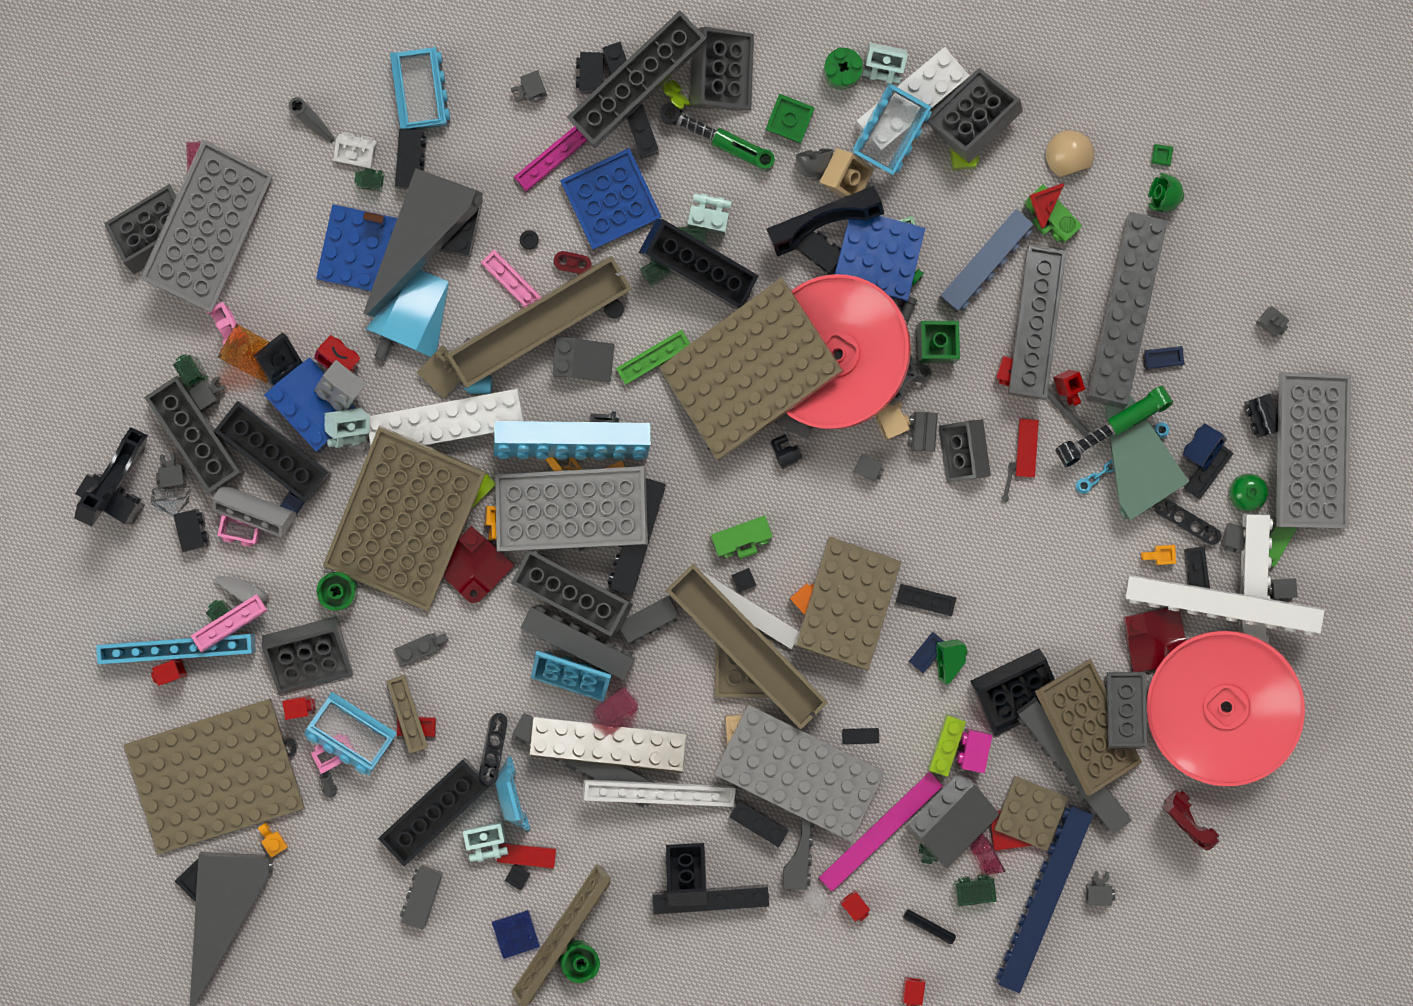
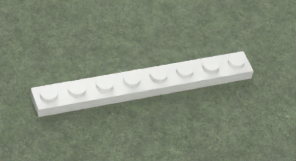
(658, 793)

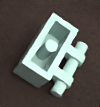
(885, 58)
(713, 220)
(347, 423)
(484, 836)

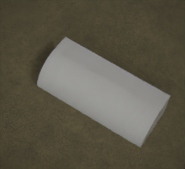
(252, 510)

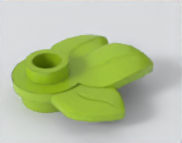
(673, 90)

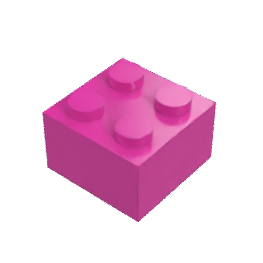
(974, 750)

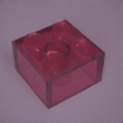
(616, 707)

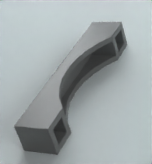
(795, 871)

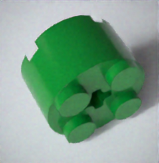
(845, 79)
(327, 596)
(582, 970)

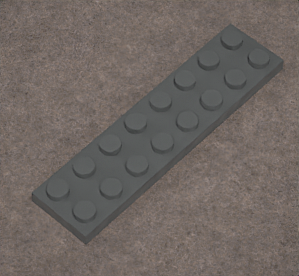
(1037, 322)

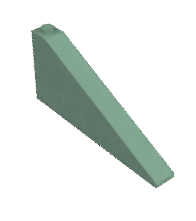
(1141, 467)

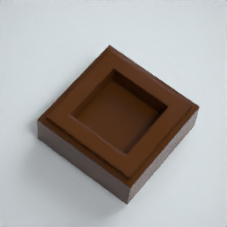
(374, 218)

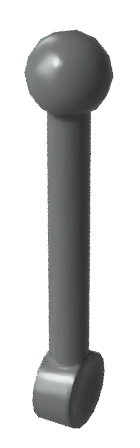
(1012, 466)

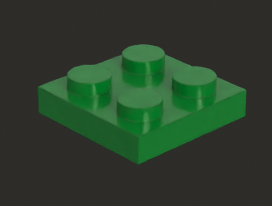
(790, 118)

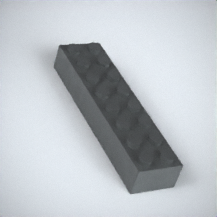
(637, 79)

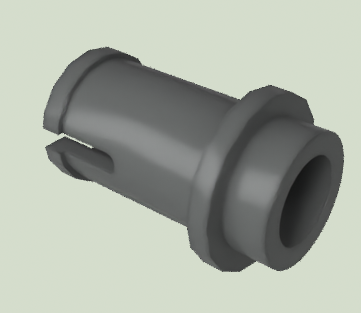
(908, 307)
(384, 348)
(329, 788)

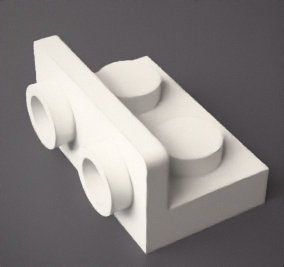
(354, 150)

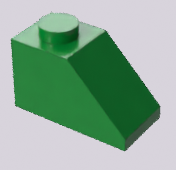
(950, 659)

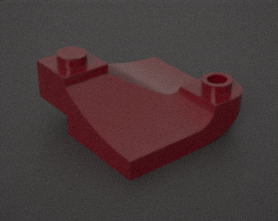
(476, 566)
(1152, 637)
(1179, 809)

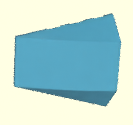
(414, 314)
(508, 796)

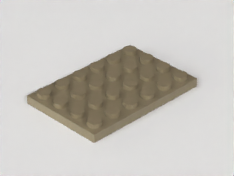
(848, 603)
(1080, 719)

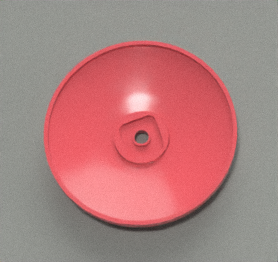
(875, 348)
(1219, 744)

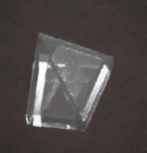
(171, 499)

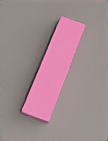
(510, 278)
(229, 623)

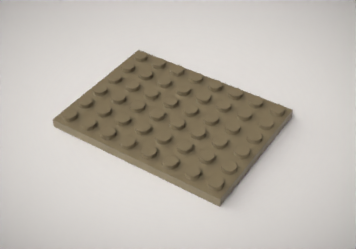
(751, 369)
(404, 518)
(214, 776)

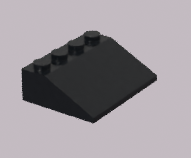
(1010, 688)

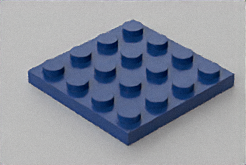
(611, 199)
(353, 248)
(882, 253)

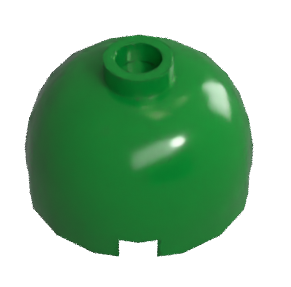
(1165, 193)
(1248, 492)

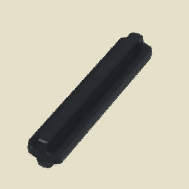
(929, 926)

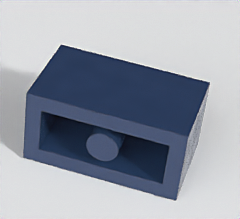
(1204, 446)

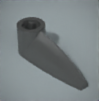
(310, 118)

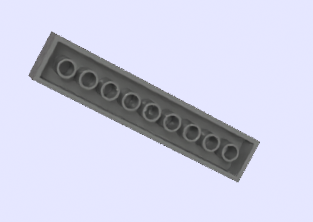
(1127, 310)

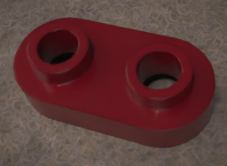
(573, 261)

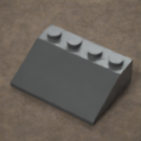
(723, 70)
(975, 114)
(139, 226)
(307, 655)
(953, 819)

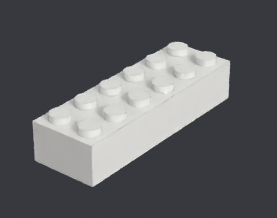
(930, 82)

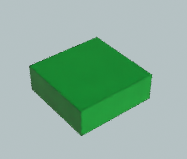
(1162, 155)

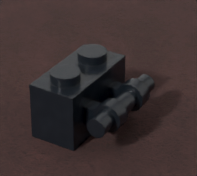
(1262, 415)

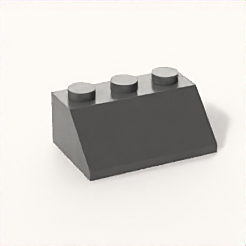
(965, 450)

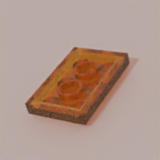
(240, 350)

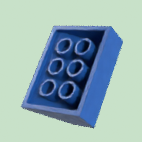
(301, 405)

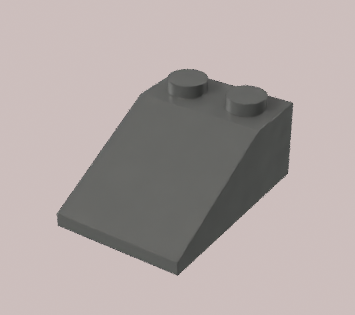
(583, 359)

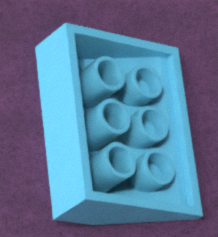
(570, 675)

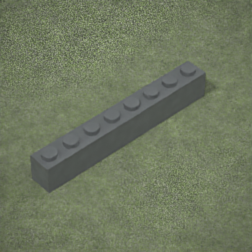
(590, 770)
(1102, 802)

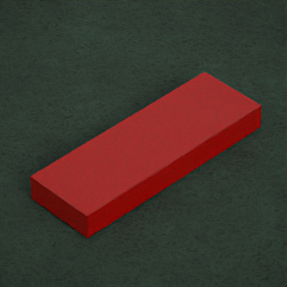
(1027, 448)
(528, 855)

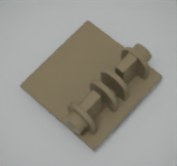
(439, 373)

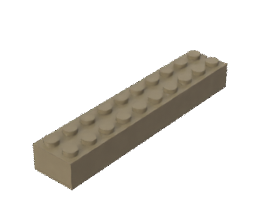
(538, 321)
(746, 646)

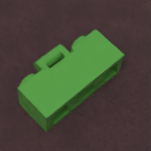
(1060, 222)
(749, 532)

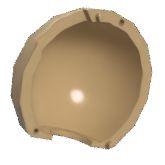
(1069, 153)

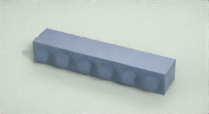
(986, 260)

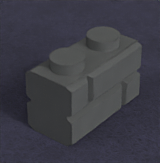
(923, 431)

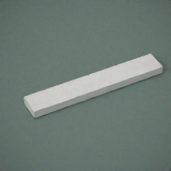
(759, 617)

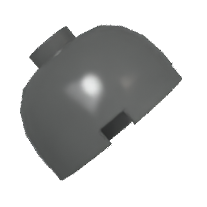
(814, 163)

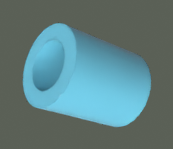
(483, 386)

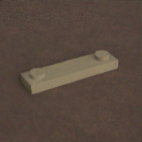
(407, 714)

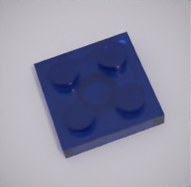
(515, 934)

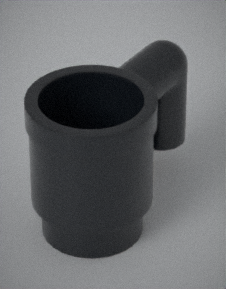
(786, 456)

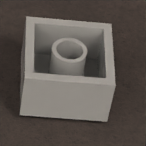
(339, 387)

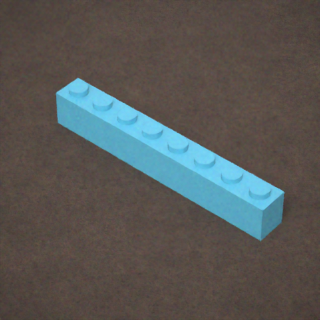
(172, 649)

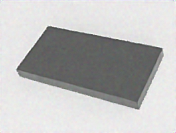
(1127, 710)

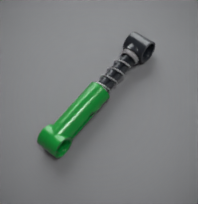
(720, 138)
(1154, 402)

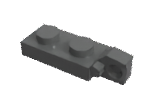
(419, 648)

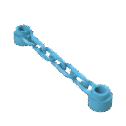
(1097, 476)

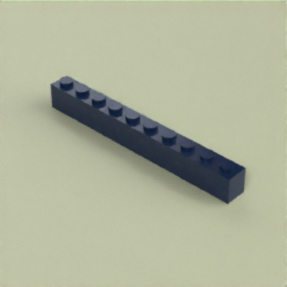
(1044, 898)

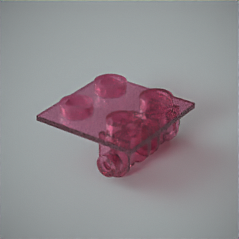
(986, 855)

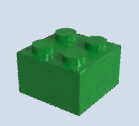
(938, 341)

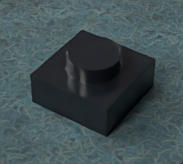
(743, 580)

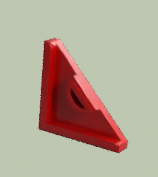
(1044, 202)

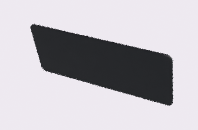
(860, 736)

